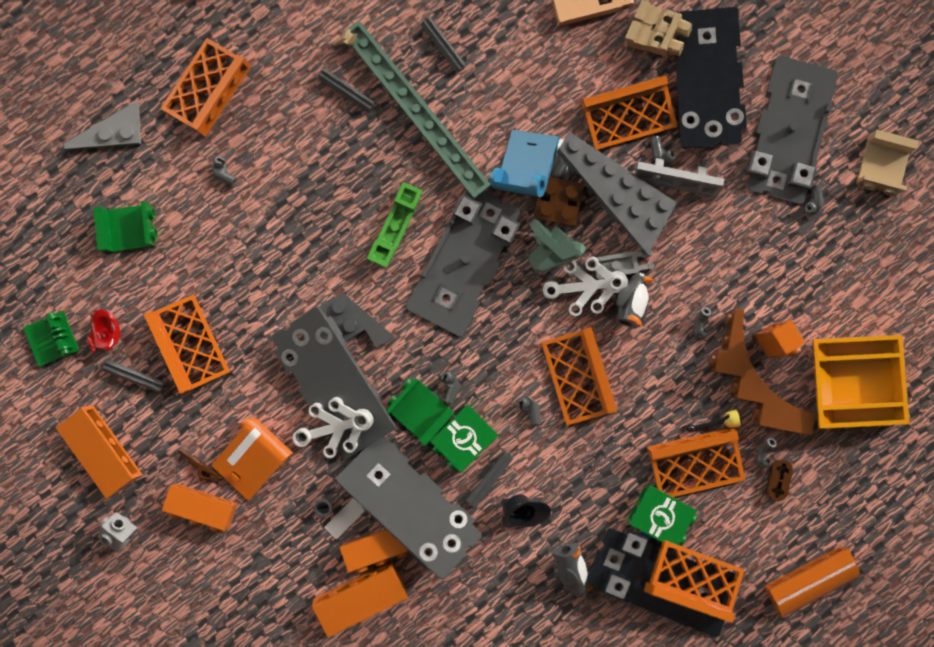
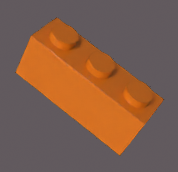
(780, 339)
(199, 507)
(371, 549)

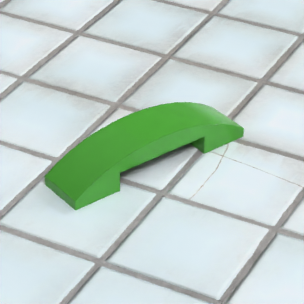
(395, 225)

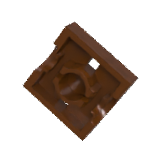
(556, 207)

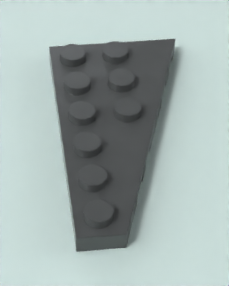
(623, 195)

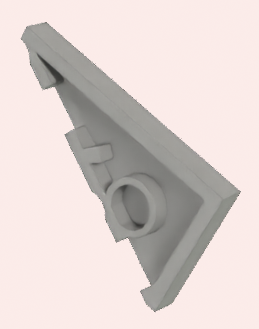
(114, 131)

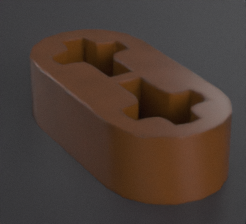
(773, 479)

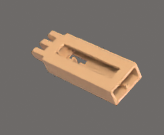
(578, 10)

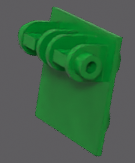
(51, 338)

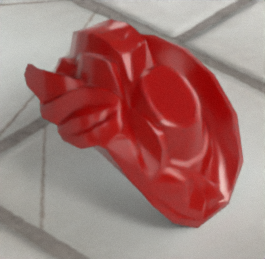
(104, 331)

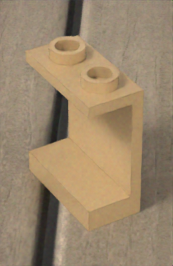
(885, 162)

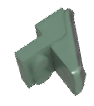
(554, 248)

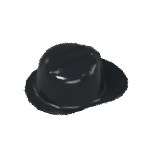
(522, 512)

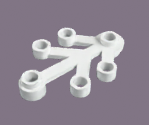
(588, 285)
(335, 426)

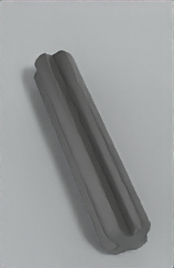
(443, 44)
(346, 90)
(133, 376)
(489, 479)

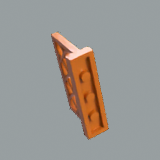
(222, 92)
(624, 94)
(169, 352)
(598, 373)
(697, 444)
(690, 600)

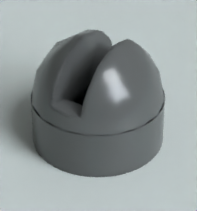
(324, 510)

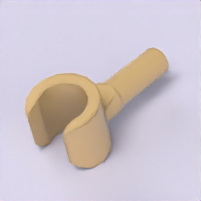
(347, 38)

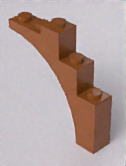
(748, 386)

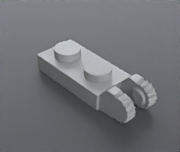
(623, 262)

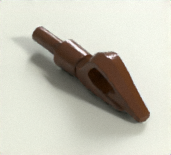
(196, 462)

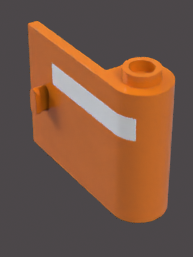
(251, 458)

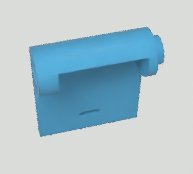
(525, 165)

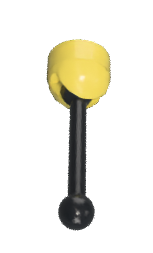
(730, 419)

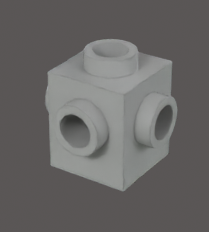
(116, 532)

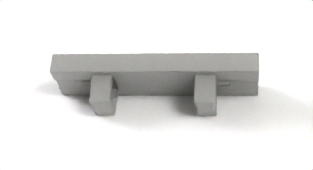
(679, 179)

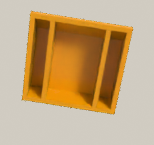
(860, 381)

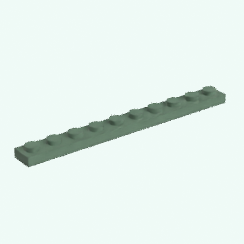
(418, 111)

